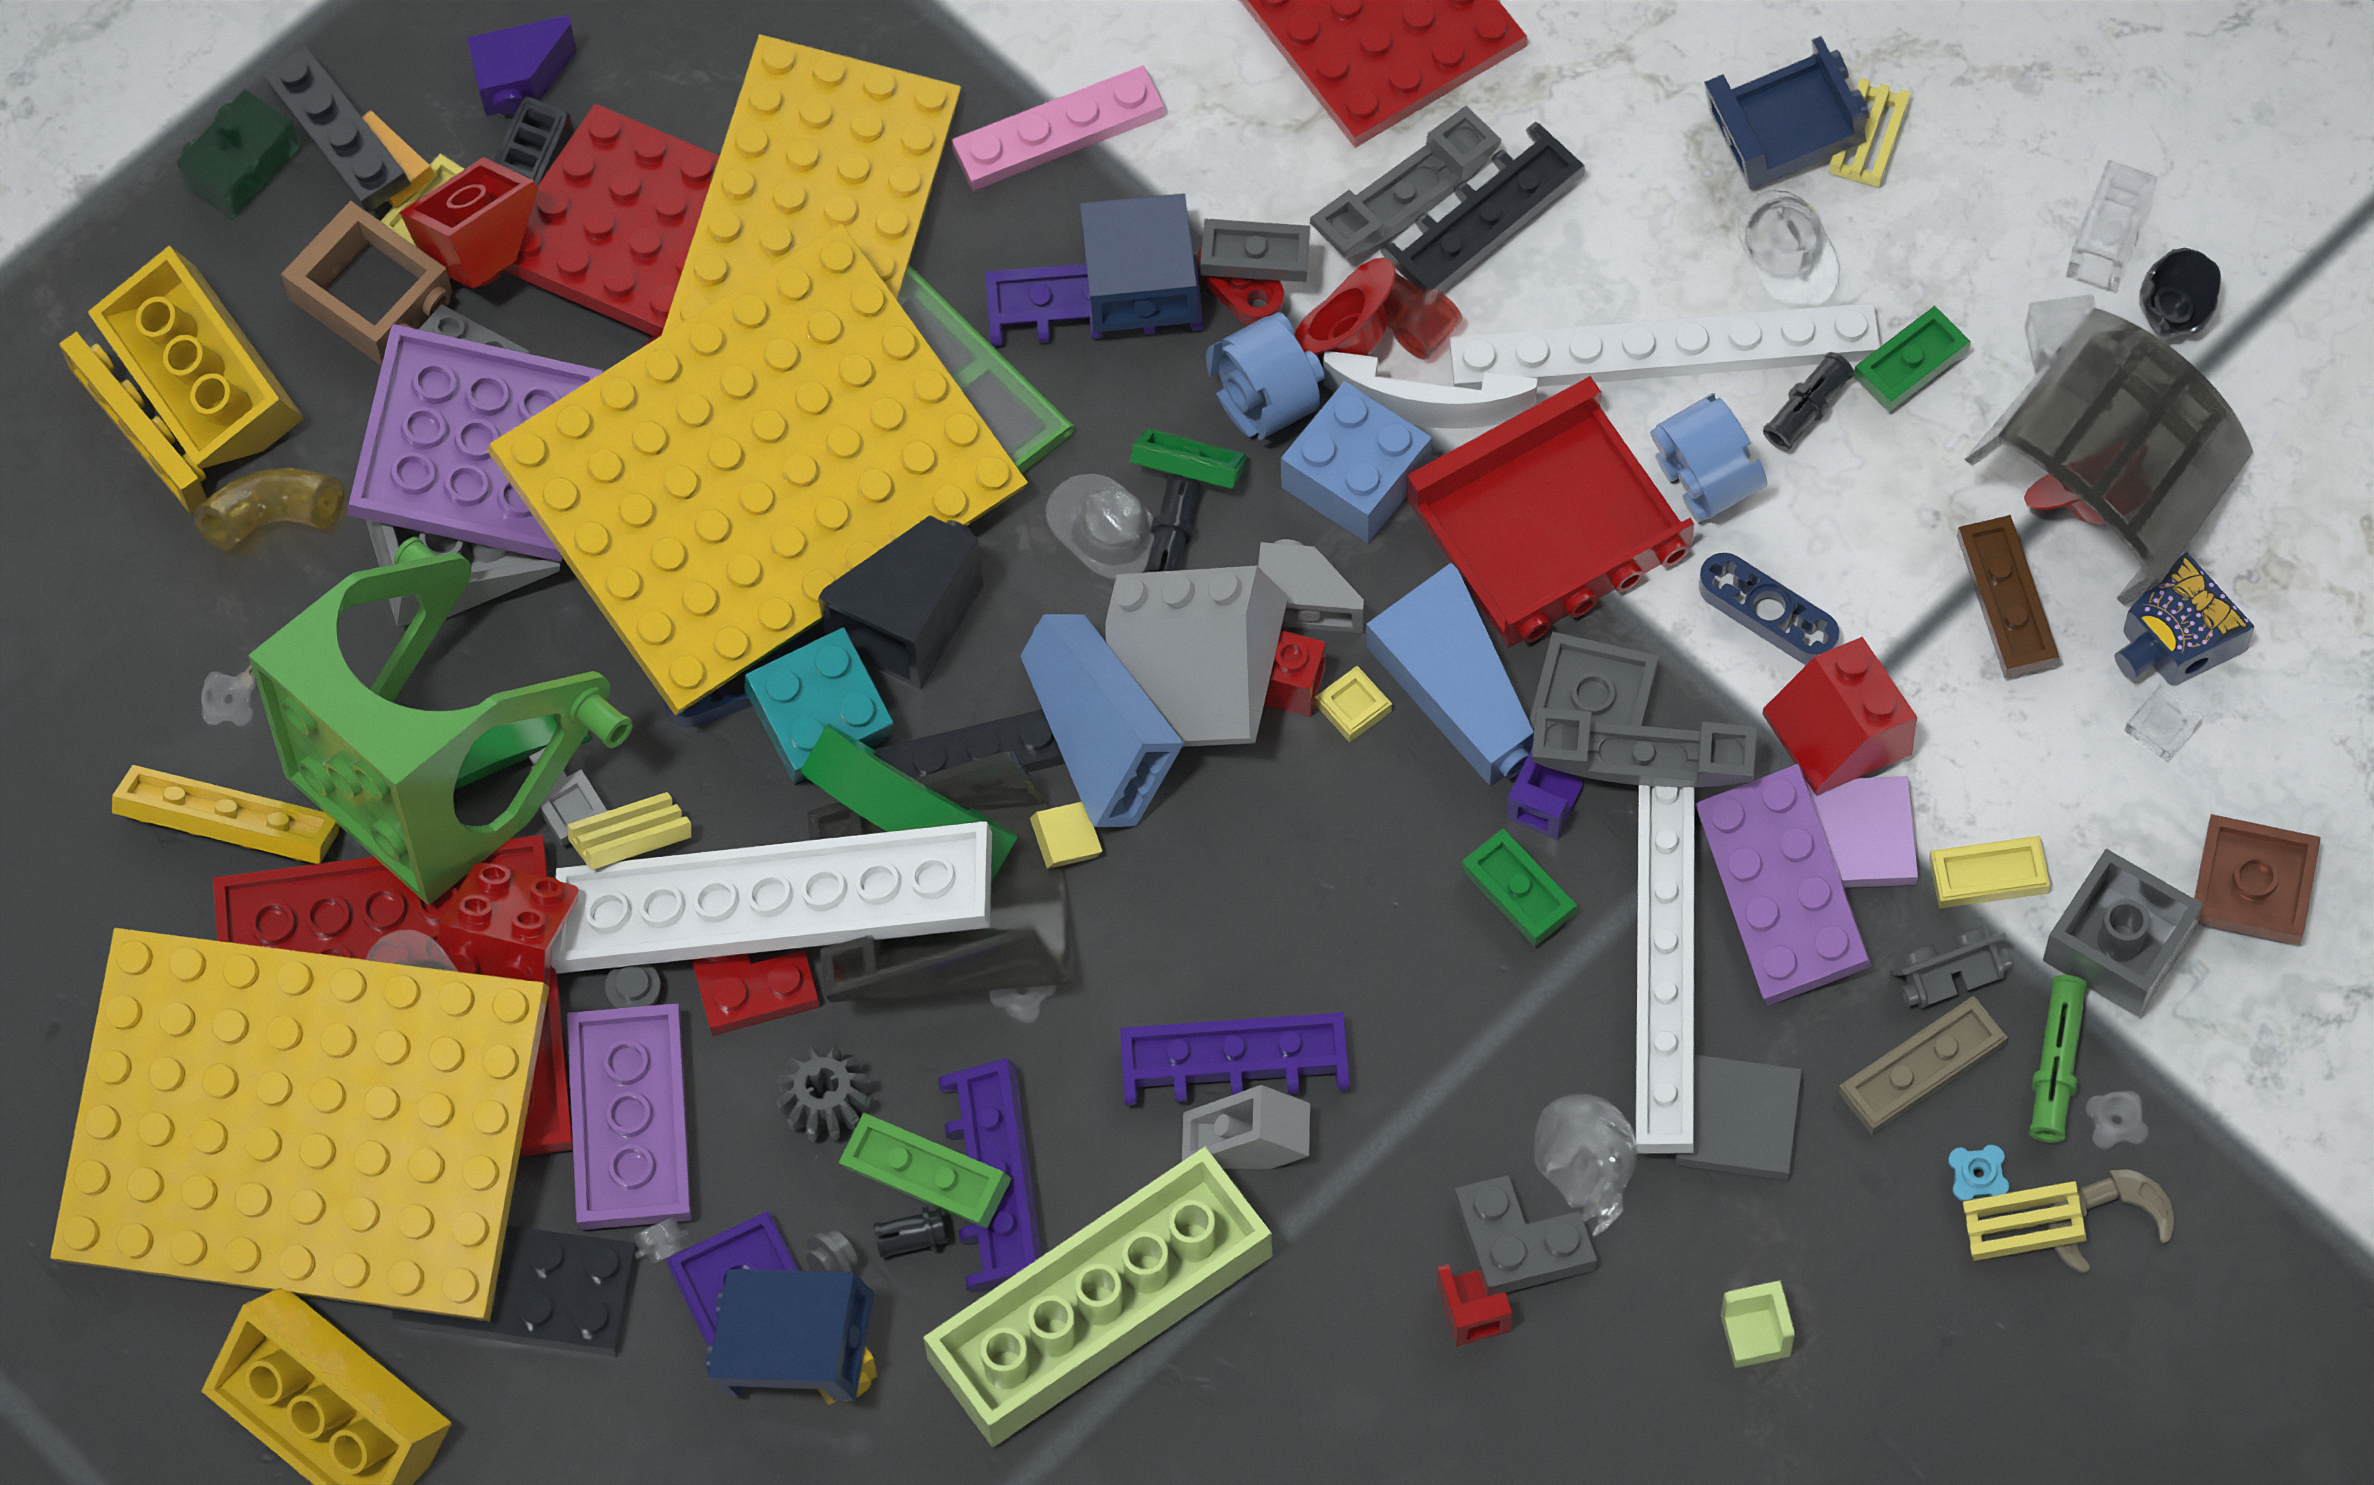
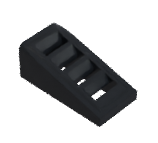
(538, 125)

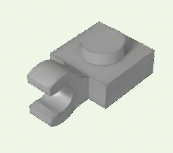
(568, 801)

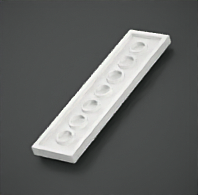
(777, 897)

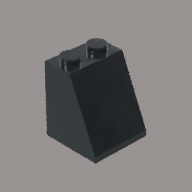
(907, 598)

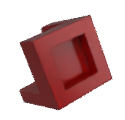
(1469, 1310)

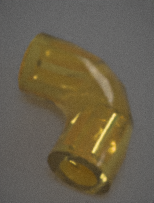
(267, 498)

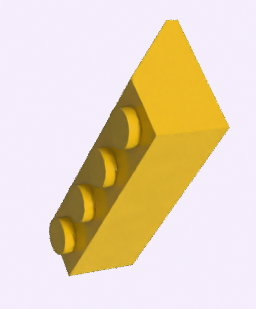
(194, 362)
(321, 1398)

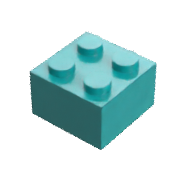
(815, 688)

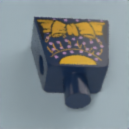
(2183, 627)

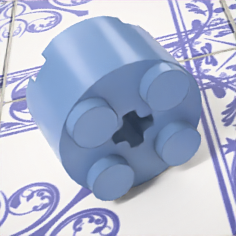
(1265, 376)
(1709, 456)

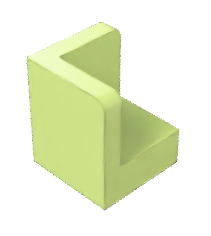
(1757, 1324)

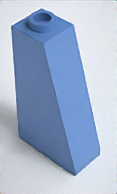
(1452, 672)
(1100, 719)

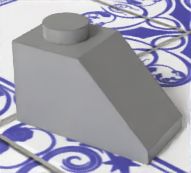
(1314, 588)
(1249, 1129)

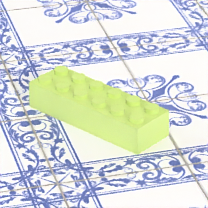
(1098, 1296)

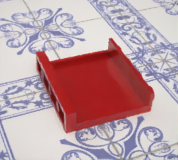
(1547, 514)

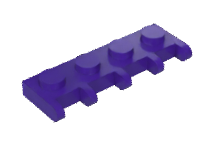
(1044, 297)
(1234, 1052)
(996, 1136)

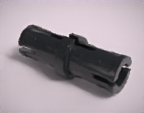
(1808, 401)
(1173, 525)

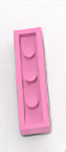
(1058, 128)

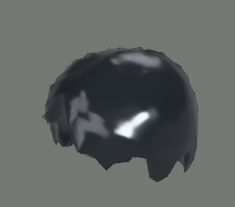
(2180, 293)

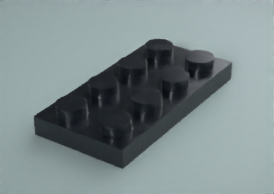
(549, 1294)

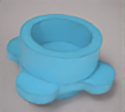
(1968, 1186)

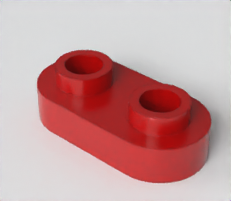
(1239, 292)

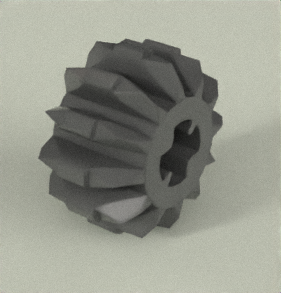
(837, 1106)

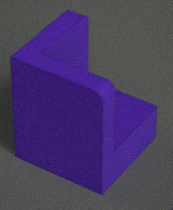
(1542, 798)

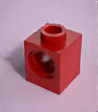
(1296, 673)

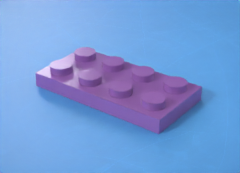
(1783, 885)
(628, 1116)

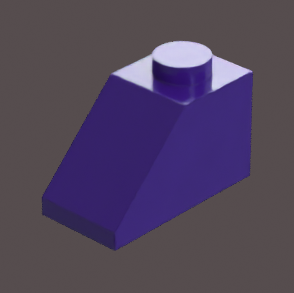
(520, 62)

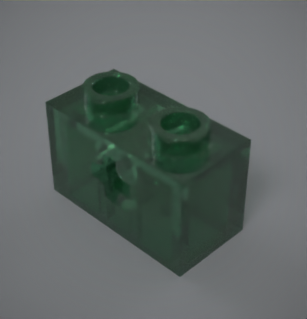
(237, 153)

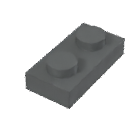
(1255, 250)

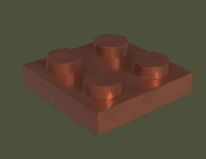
(2256, 879)

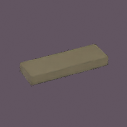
(1922, 1065)

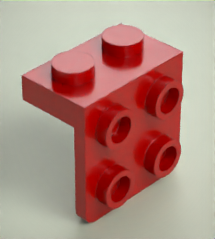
(505, 923)

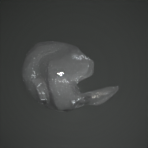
(1587, 1154)

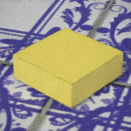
(1353, 704)
(1065, 835)

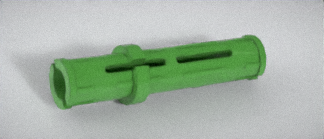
(2049, 1115)

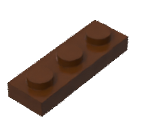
(2007, 596)

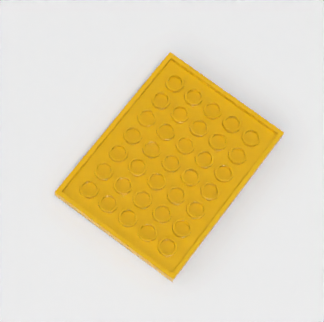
(752, 465)
(301, 1123)

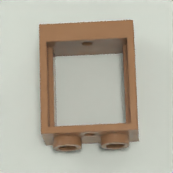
(334, 250)

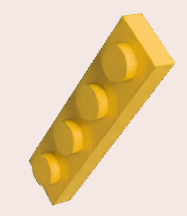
(124, 407)
(225, 814)

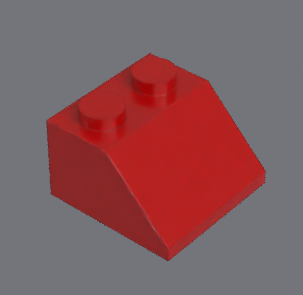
(473, 221)
(1842, 717)

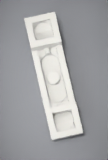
(1434, 404)

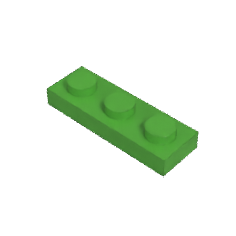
(925, 1170)

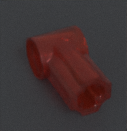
(1420, 318)

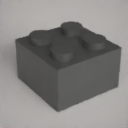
(2122, 932)

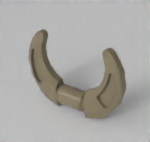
(2130, 1188)

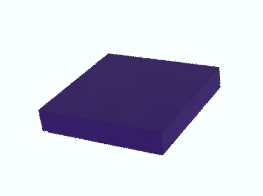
(703, 1267)

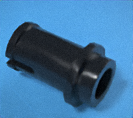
(911, 1233)

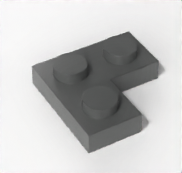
(1517, 1253)

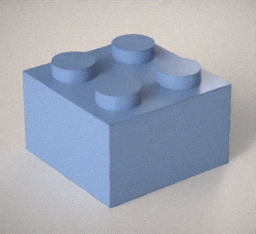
(1354, 462)

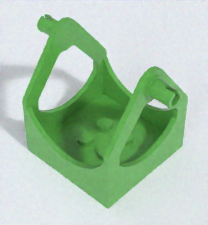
(395, 768)

